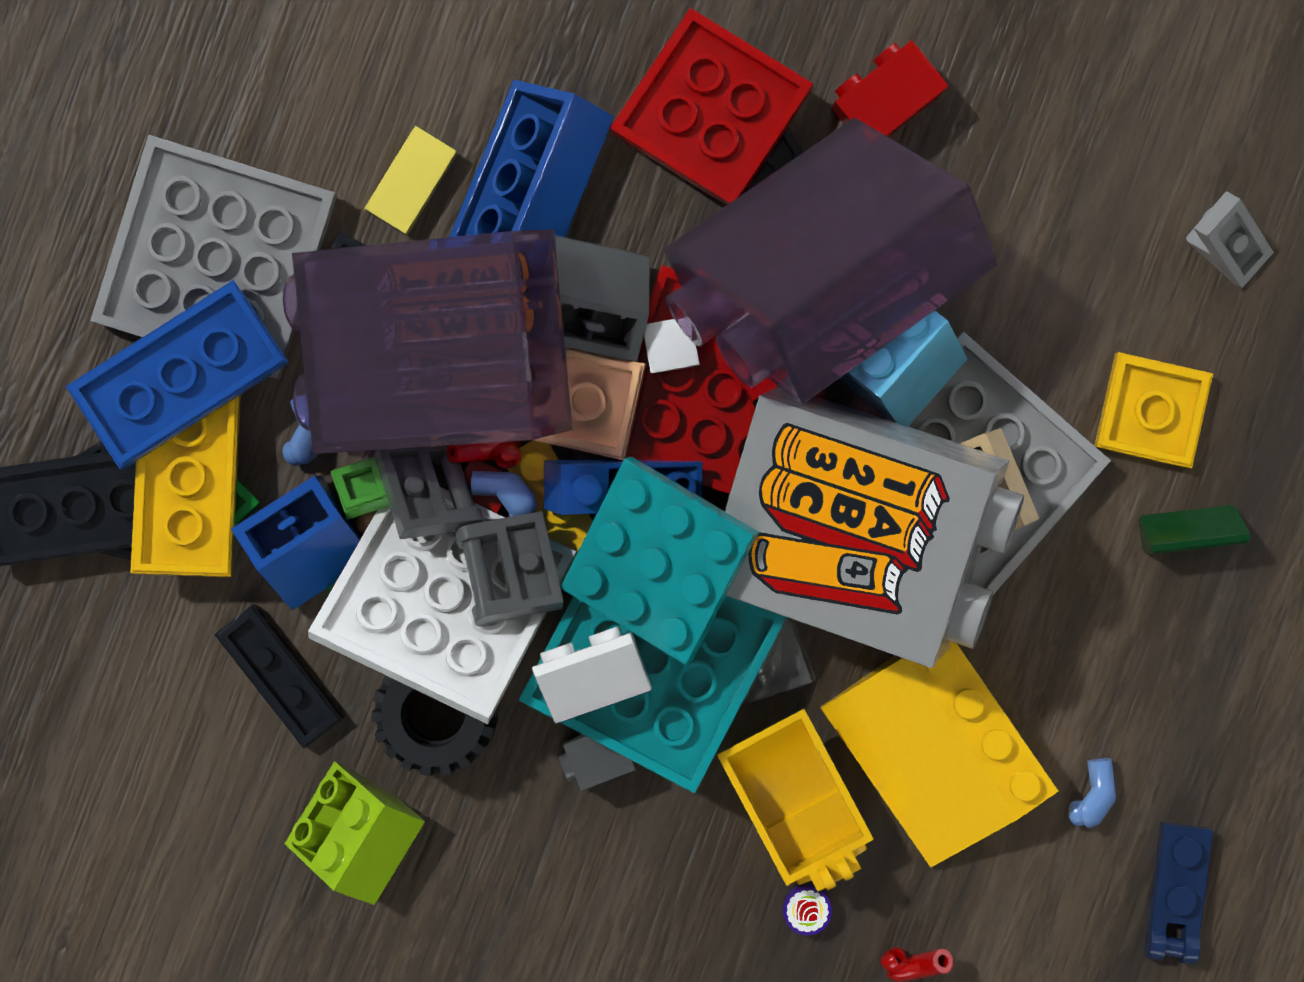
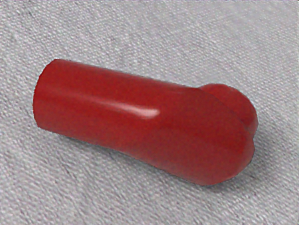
(505, 453)
(916, 966)

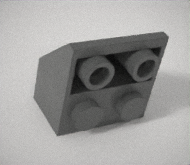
(602, 297)

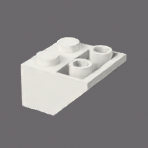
(592, 676)

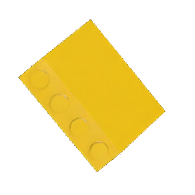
(939, 752)

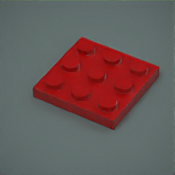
(711, 108)

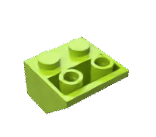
(354, 834)

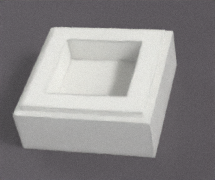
(669, 347)

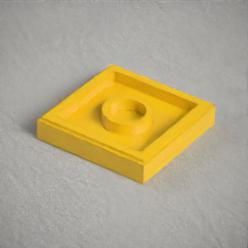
(1153, 410)

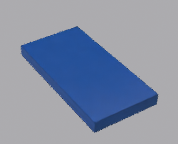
(177, 375)

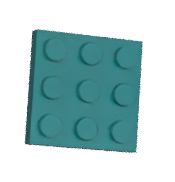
(659, 560)

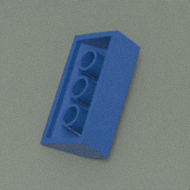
(534, 163)

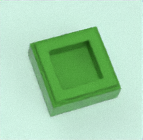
(360, 488)

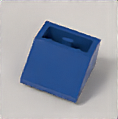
(300, 541)

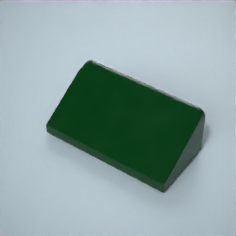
(1192, 529)

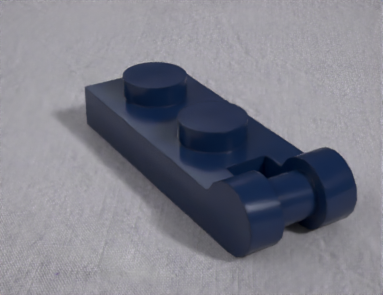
(1178, 891)

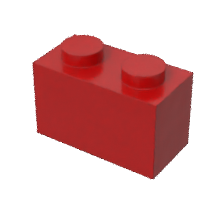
(892, 92)

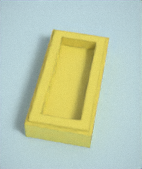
(411, 180)

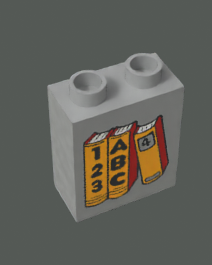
(868, 526)

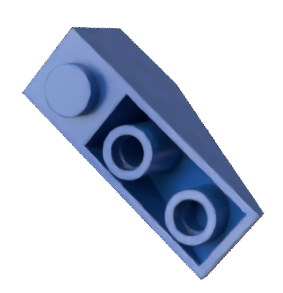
(583, 484)

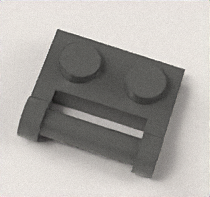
(416, 494)
(525, 564)

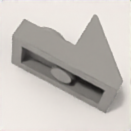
(1230, 240)

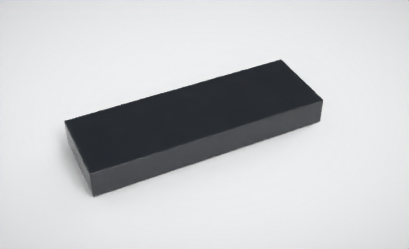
(279, 676)

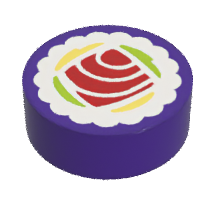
(806, 909)

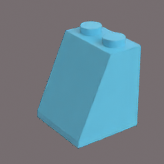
(908, 370)

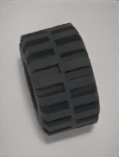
(417, 750)

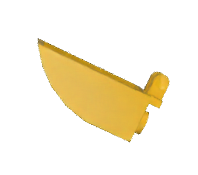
(798, 802)

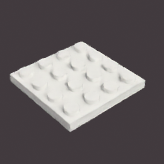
(411, 616)

